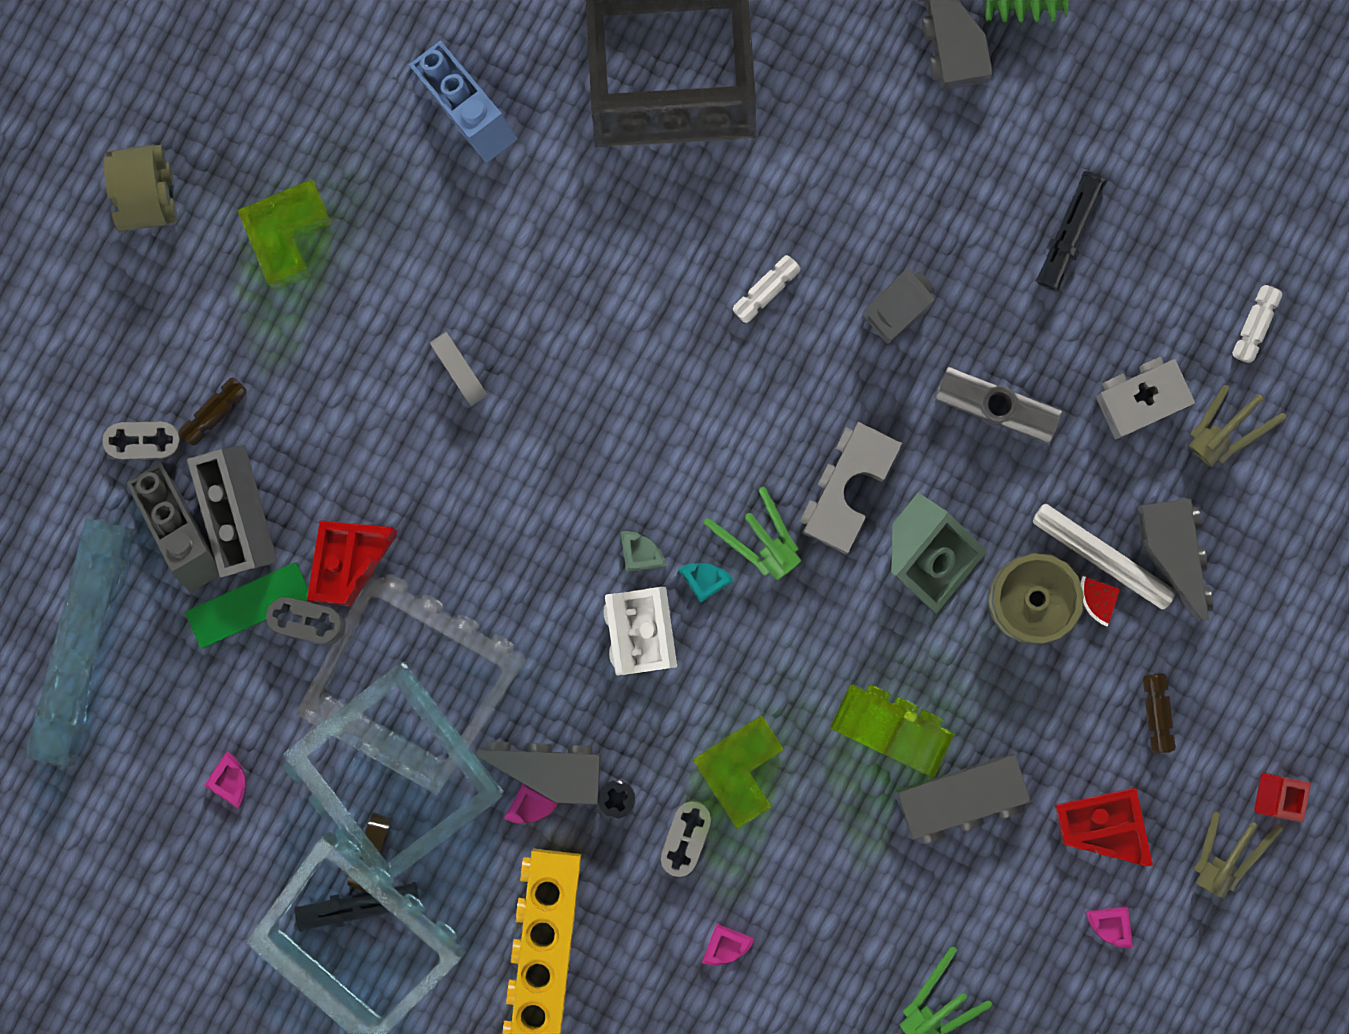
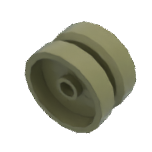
(1056, 610)

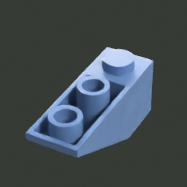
(464, 101)

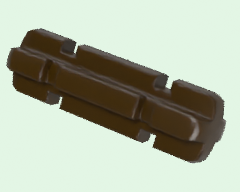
(213, 411)
(1159, 713)

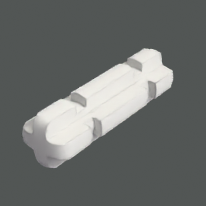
(766, 289)
(1257, 324)

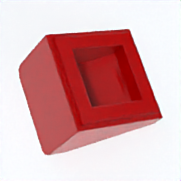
(1282, 797)

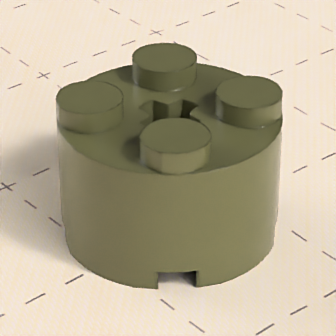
(138, 186)

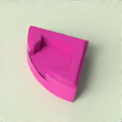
(228, 780)
(529, 806)
(1112, 925)
(726, 946)

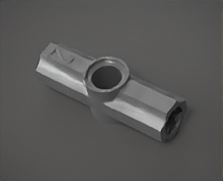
(1023, 413)

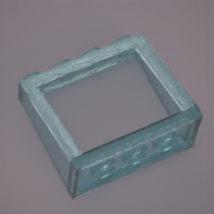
(326, 801)

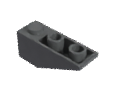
(958, 45)
(900, 305)
(174, 527)
(1172, 545)
(557, 775)

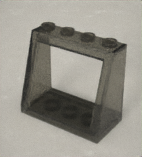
(671, 114)

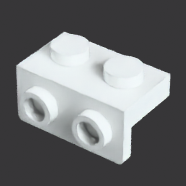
(640, 631)

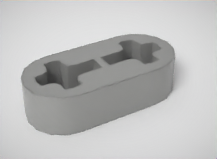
(458, 368)
(142, 431)
(695, 842)

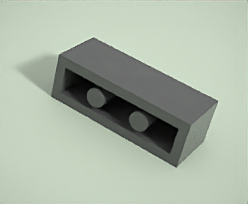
(232, 510)
(963, 798)

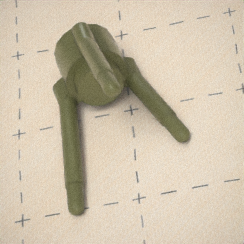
(1212, 443)
(1222, 876)

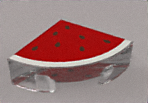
(1098, 600)

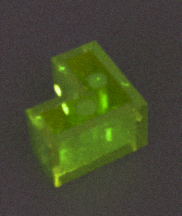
(277, 224)
(893, 728)
(728, 767)

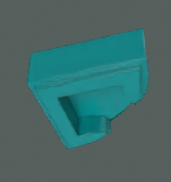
(705, 579)

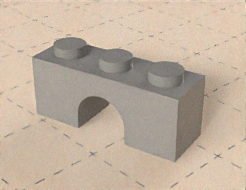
(863, 453)

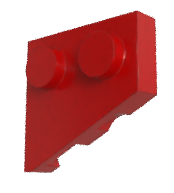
(345, 560)
(1106, 825)

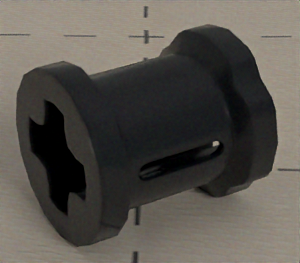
(614, 811)

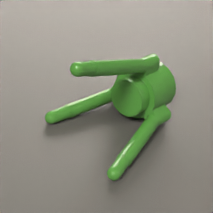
(777, 556)
(927, 1021)

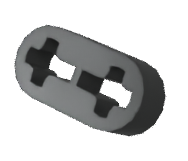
(303, 630)

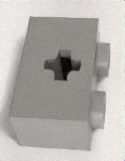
(1167, 390)

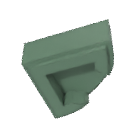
(640, 552)

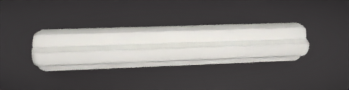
(1104, 556)

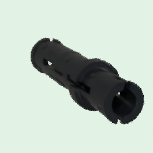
(1064, 246)
(309, 915)

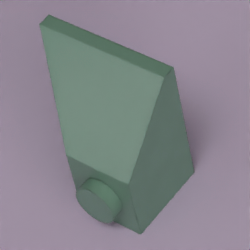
(932, 551)

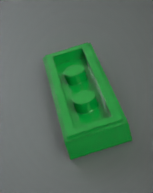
(245, 605)

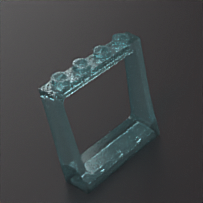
(318, 982)

